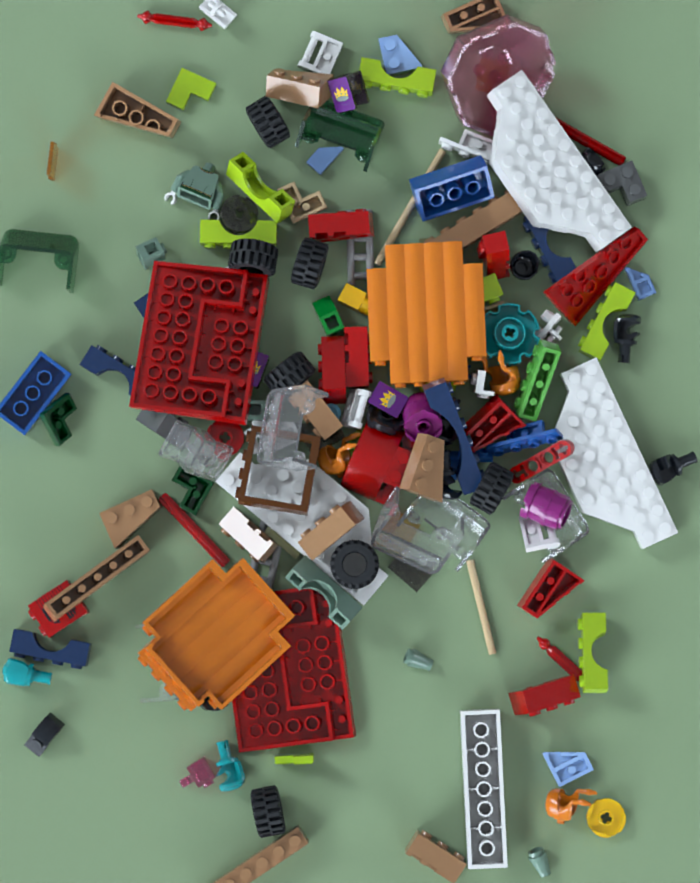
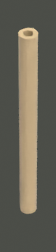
(481, 607)

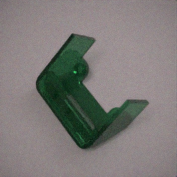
(345, 128)
(63, 246)

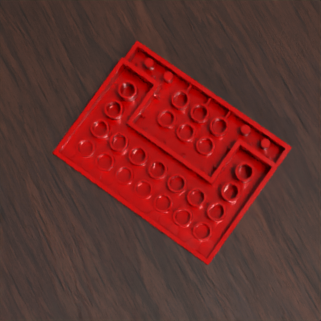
(200, 342)
(305, 690)

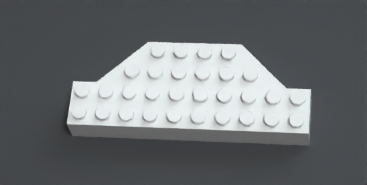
(546, 168)
(606, 464)
(288, 487)

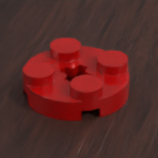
(233, 430)

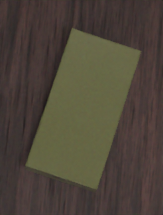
(281, 542)

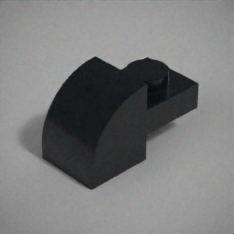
(44, 734)

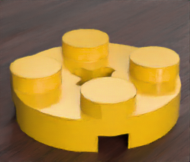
(611, 827)

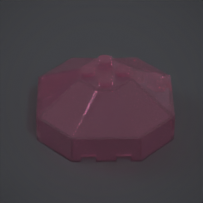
(487, 59)

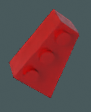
(341, 225)
(495, 253)
(357, 357)
(492, 422)
(548, 587)
(544, 696)

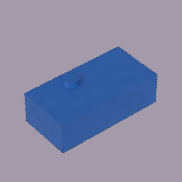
(451, 188)
(33, 392)

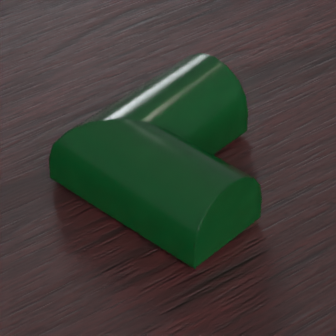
(55, 416)
(197, 490)

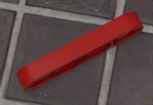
(540, 459)

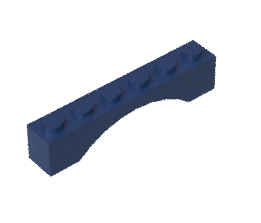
(440, 399)

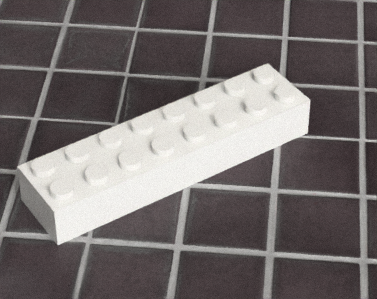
(483, 788)

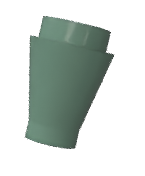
(416, 659)
(539, 859)

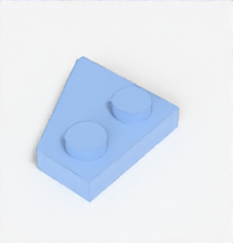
(397, 56)
(567, 765)

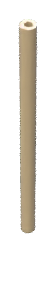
(407, 211)

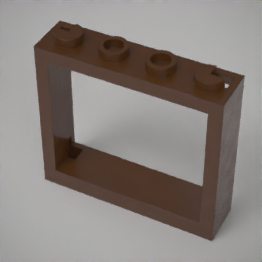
(271, 504)

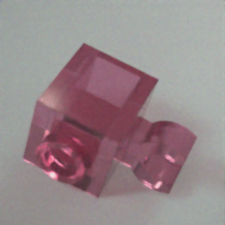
(200, 773)

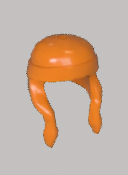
(504, 378)
(336, 460)
(563, 806)

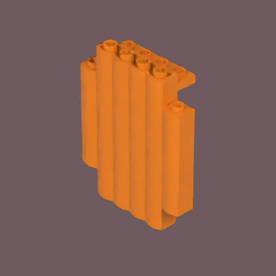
(426, 313)
(215, 635)

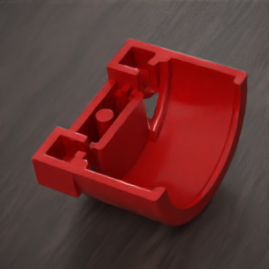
(377, 461)

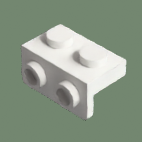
(477, 381)

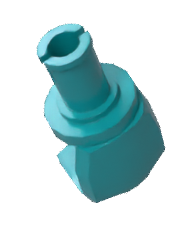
(22, 674)
(230, 766)

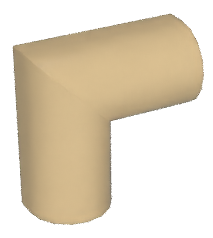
(304, 206)

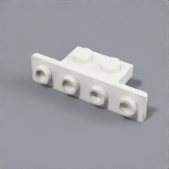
(470, 145)

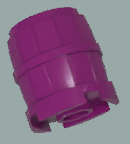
(420, 418)
(546, 506)

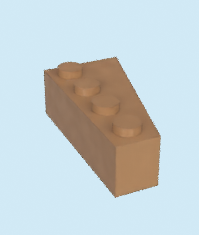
(130, 110)

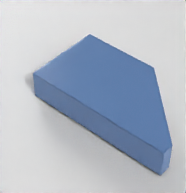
(323, 158)
(640, 283)

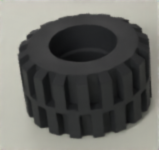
(267, 122)
(253, 256)
(309, 263)
(290, 372)
(492, 488)
(347, 548)
(267, 811)

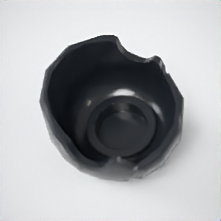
(593, 161)
(524, 265)

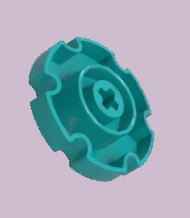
(511, 319)

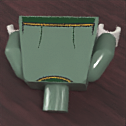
(199, 187)

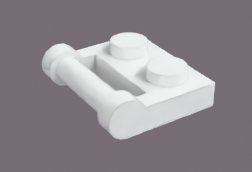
(326, 57)
(355, 408)
(533, 536)

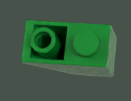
(328, 316)

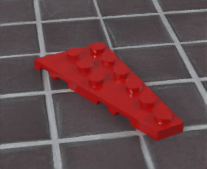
(585, 284)

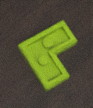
(187, 84)
(295, 758)

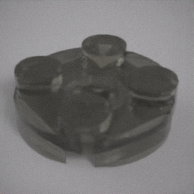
(234, 223)

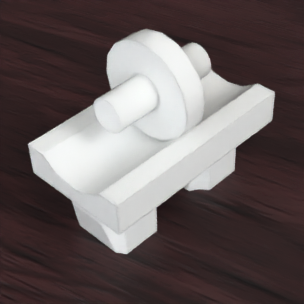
(218, 12)
(551, 320)

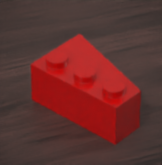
(332, 369)

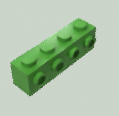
(538, 379)

